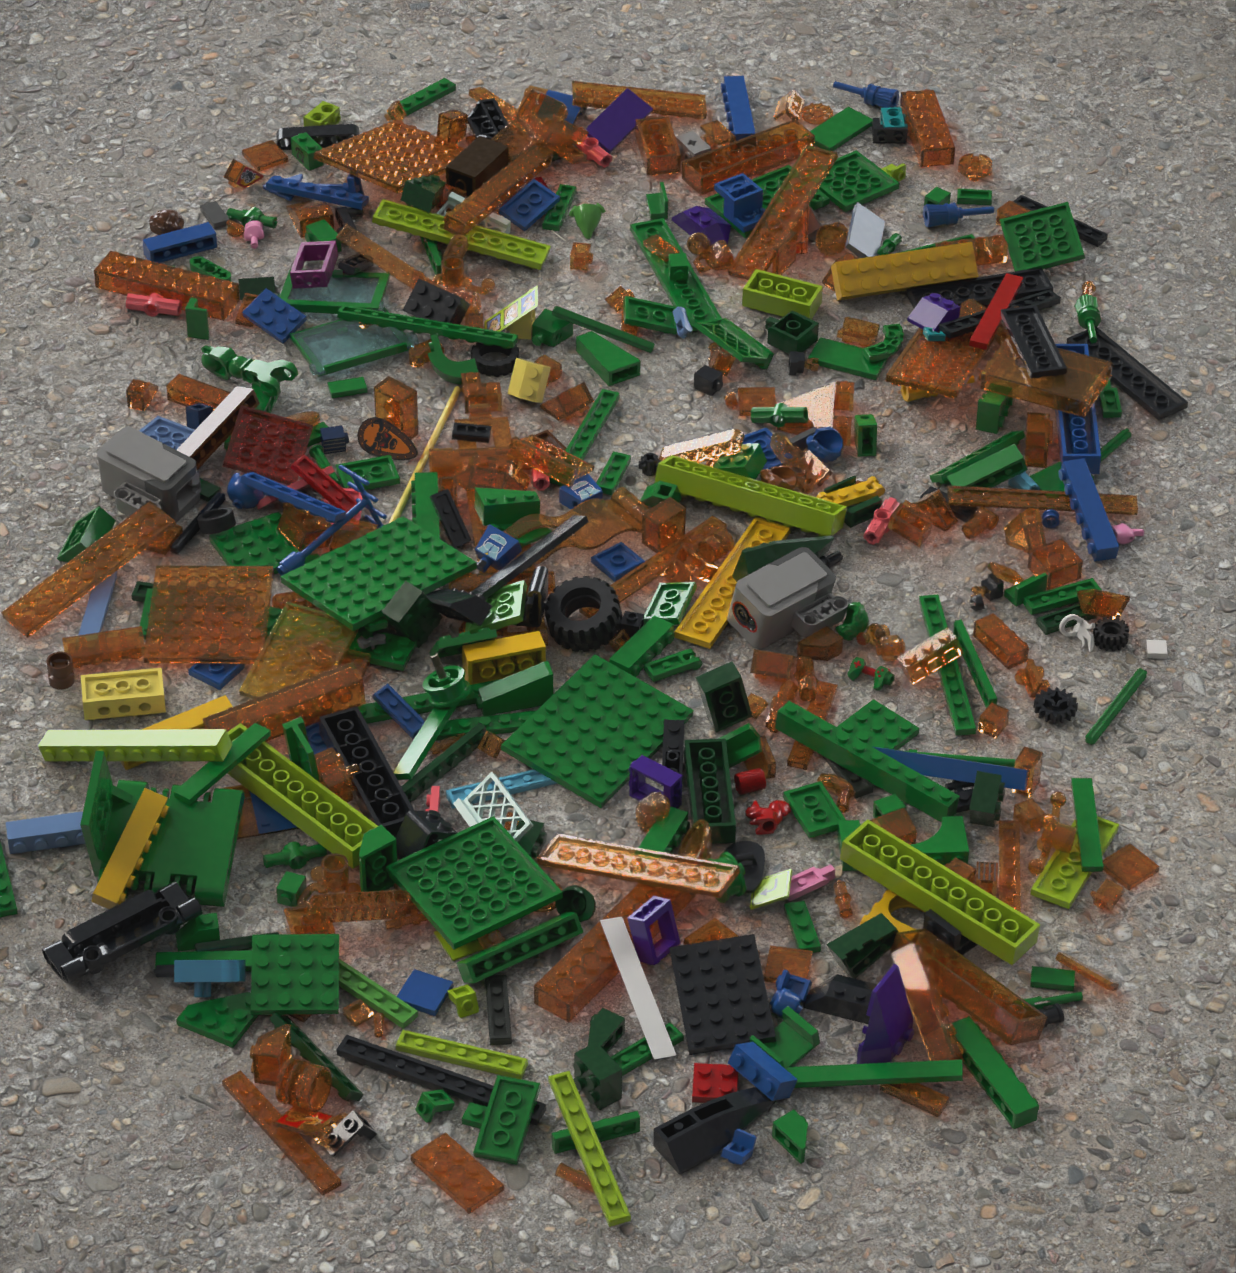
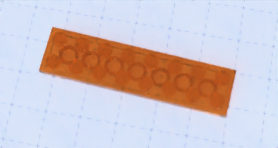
(661, 101)

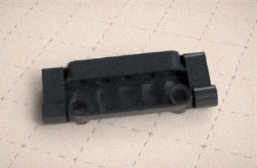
(119, 931)

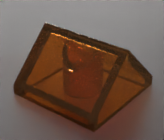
(1102, 603)

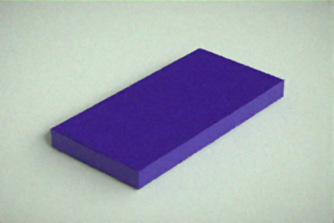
(618, 120)

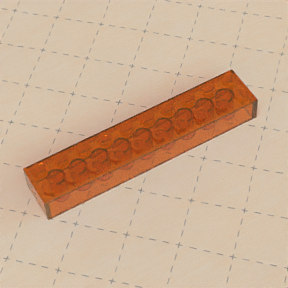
(591, 962)

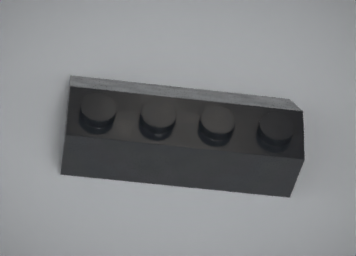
(460, 605)

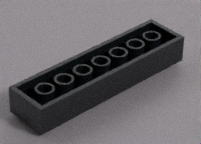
(375, 783)

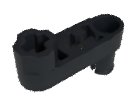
(344, 215)

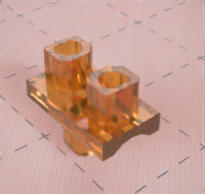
(1032, 679)

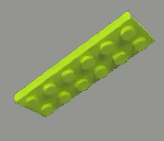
(1063, 874)

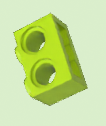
(323, 115)

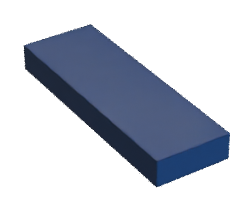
(399, 710)

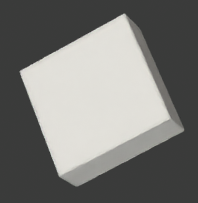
(1156, 649)

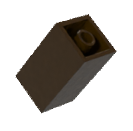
(477, 164)

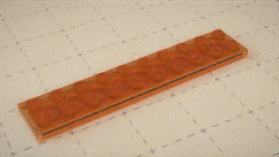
(783, 211)
(88, 569)
(638, 865)

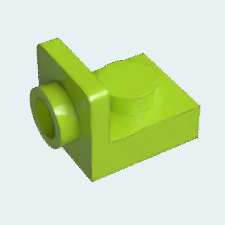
(897, 173)
(464, 999)

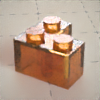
(476, 393)

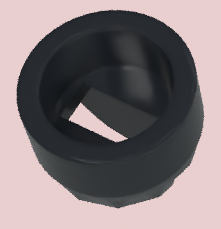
(979, 604)

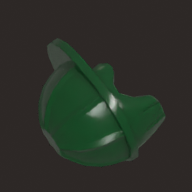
(577, 900)

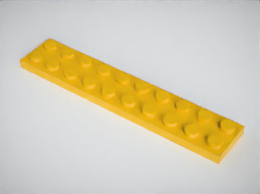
(710, 611)

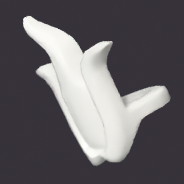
(1080, 630)

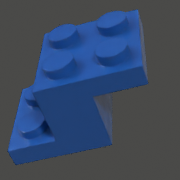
(741, 201)

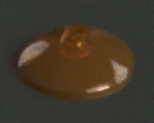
(697, 841)

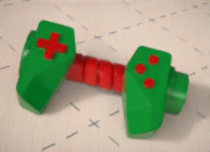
(881, 674)

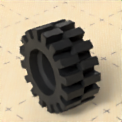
(1112, 626)

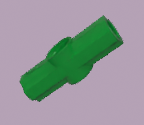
(779, 415)

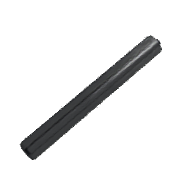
(193, 527)

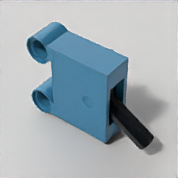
(203, 973)

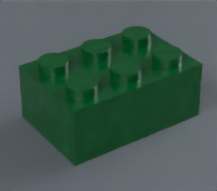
(412, 614)
(724, 696)

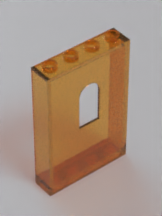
(1066, 392)

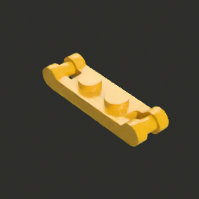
(854, 493)

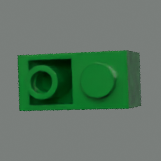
(659, 492)

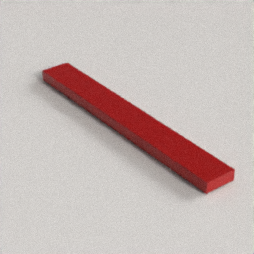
(991, 319)

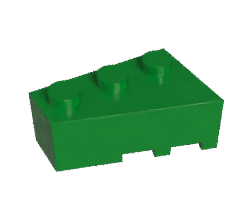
(992, 411)
(504, 505)

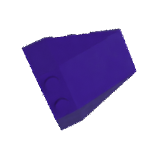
(889, 1021)

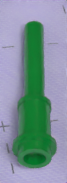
(1061, 999)

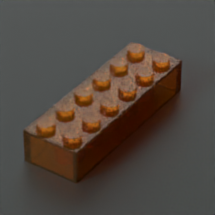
(927, 128)

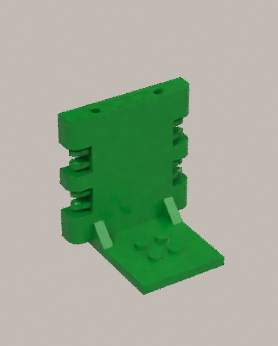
(191, 845)

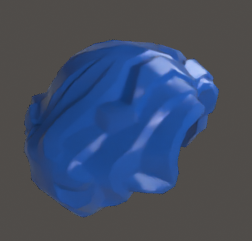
(825, 444)

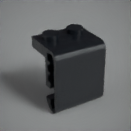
(536, 598)
(420, 831)
(947, 932)

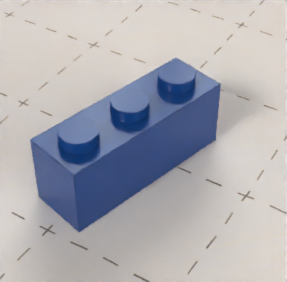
(762, 1071)

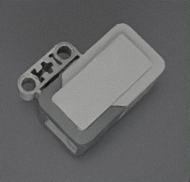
(145, 470)
(786, 598)

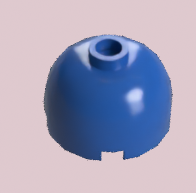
(242, 495)

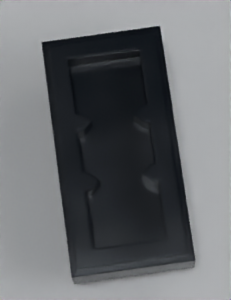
(471, 432)

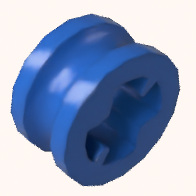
(1050, 514)

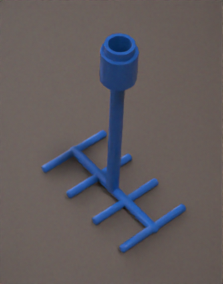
(296, 560)

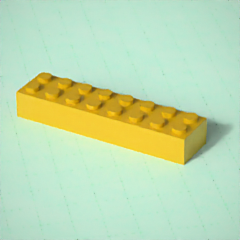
(903, 271)

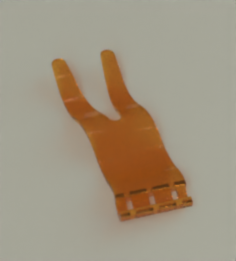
(605, 522)

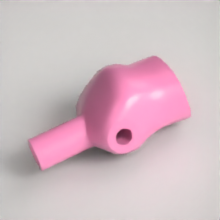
(253, 232)
(1125, 534)

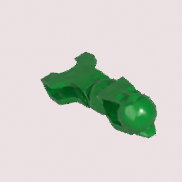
(267, 375)

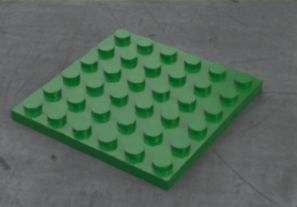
(474, 882)

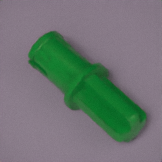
(890, 244)

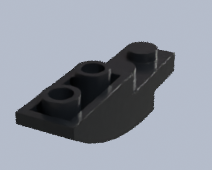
(673, 745)

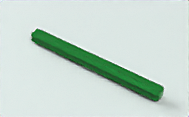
(603, 329)
(1116, 706)

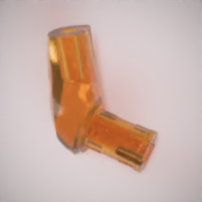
(840, 787)

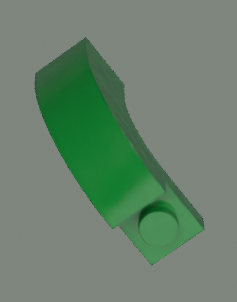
(446, 368)

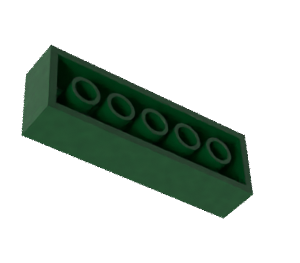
(710, 787)

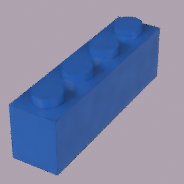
(180, 243)

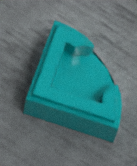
(931, 335)

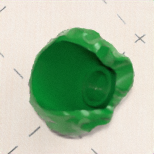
(854, 623)

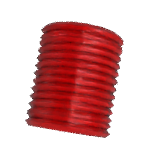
(750, 781)

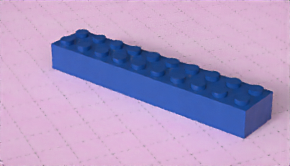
(1078, 434)

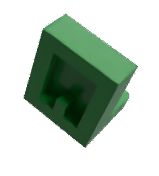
(433, 1102)

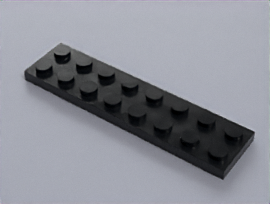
(982, 288)
(1133, 376)

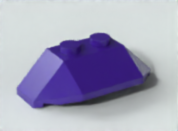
(704, 221)

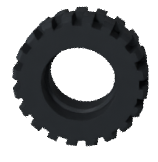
(580, 594)

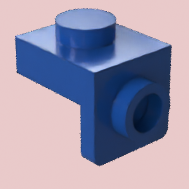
(794, 983)
(740, 1148)

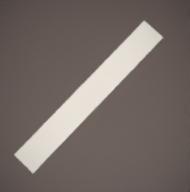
(638, 988)

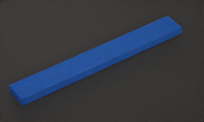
(957, 769)

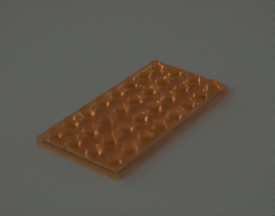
(936, 365)

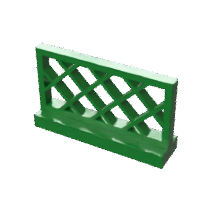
(737, 342)
(299, 748)

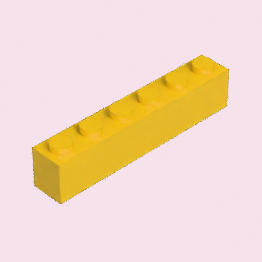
(187, 720)
(130, 848)

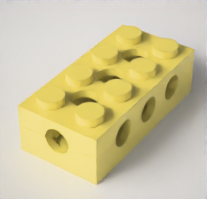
(123, 694)

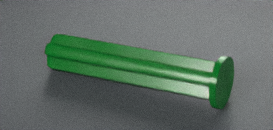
(317, 453)

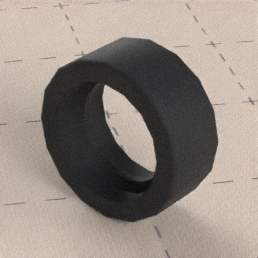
(216, 520)

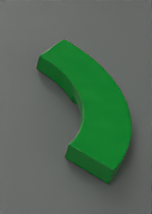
(890, 345)

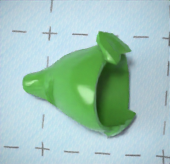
(587, 217)

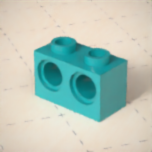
(893, 118)

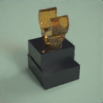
(797, 363)
(991, 588)

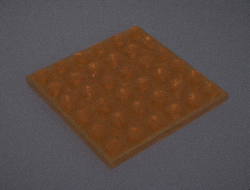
(208, 614)

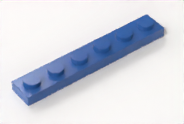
(316, 192)
(289, 495)

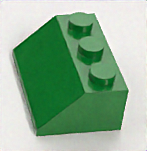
(86, 532)
(376, 852)

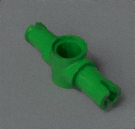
(252, 214)
(294, 855)

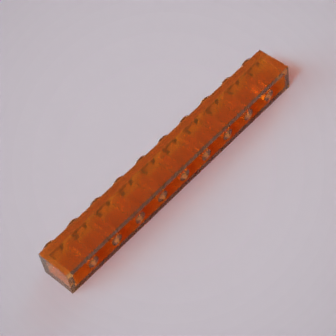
(498, 190)

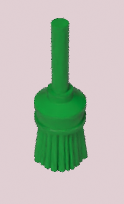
(1088, 314)

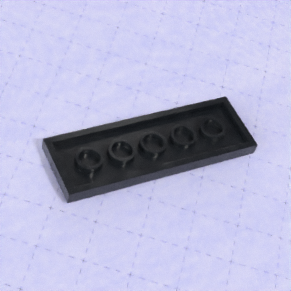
(1033, 341)

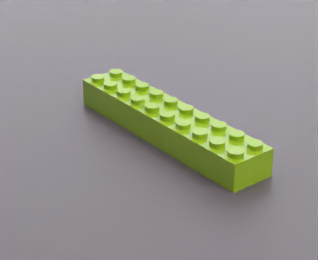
(752, 496)
(302, 799)
(938, 888)

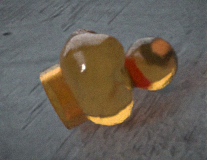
(872, 634)

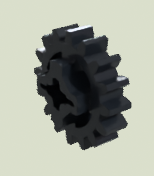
(1055, 705)

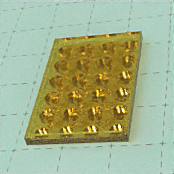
(284, 654)

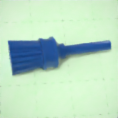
(873, 94)
(949, 213)

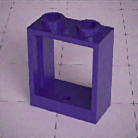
(645, 767)
(639, 922)

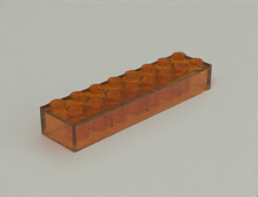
(747, 156)
(139, 276)
(307, 699)
(976, 990)

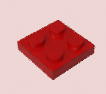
(713, 1081)

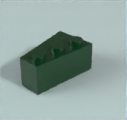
(423, 192)
(863, 945)

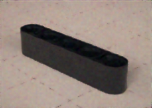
(324, 135)

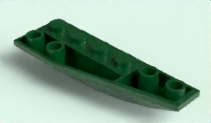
(766, 553)

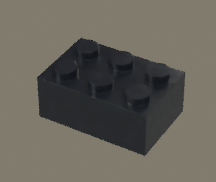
(435, 304)

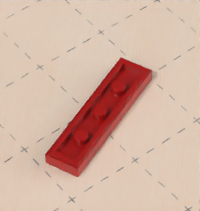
(323, 483)

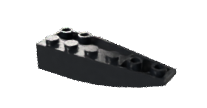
(708, 1128)

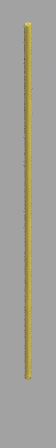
(425, 455)

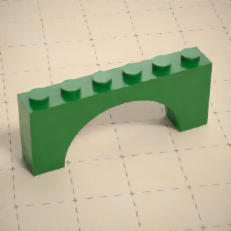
(943, 847)

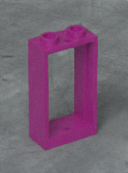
(314, 252)

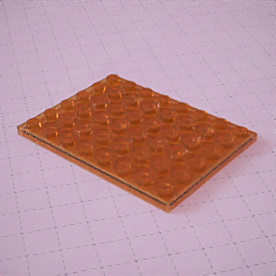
(391, 155)

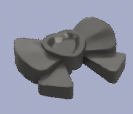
(371, 641)

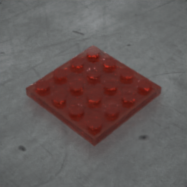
(267, 444)

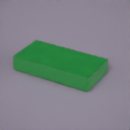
(974, 197)
(347, 387)
(1052, 978)

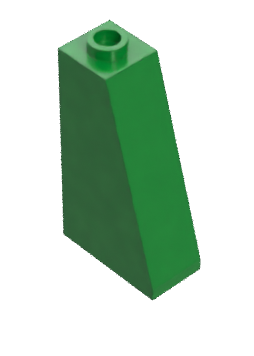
(607, 359)
(518, 691)

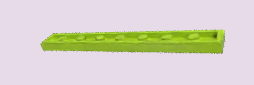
(589, 1149)

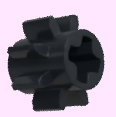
(649, 464)

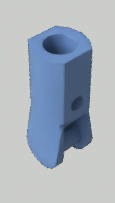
(682, 322)

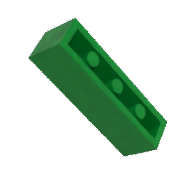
(991, 470)
(644, 646)
(667, 833)

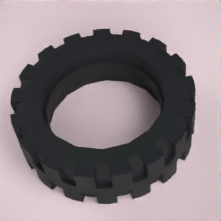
(494, 368)

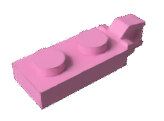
(810, 880)

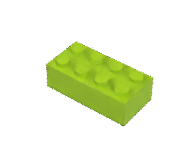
(781, 294)

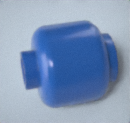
(785, 998)

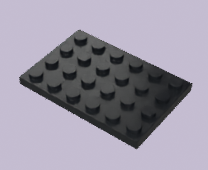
(721, 994)

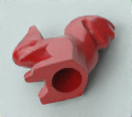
(768, 817)

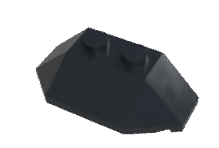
(486, 119)
(841, 998)

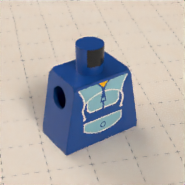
(582, 490)
(496, 549)

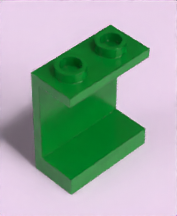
(793, 1039)

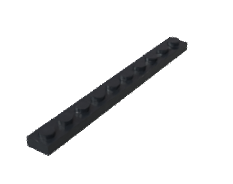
(422, 1073)

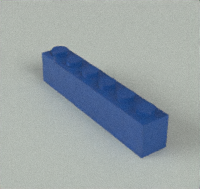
(737, 107)
(1089, 510)

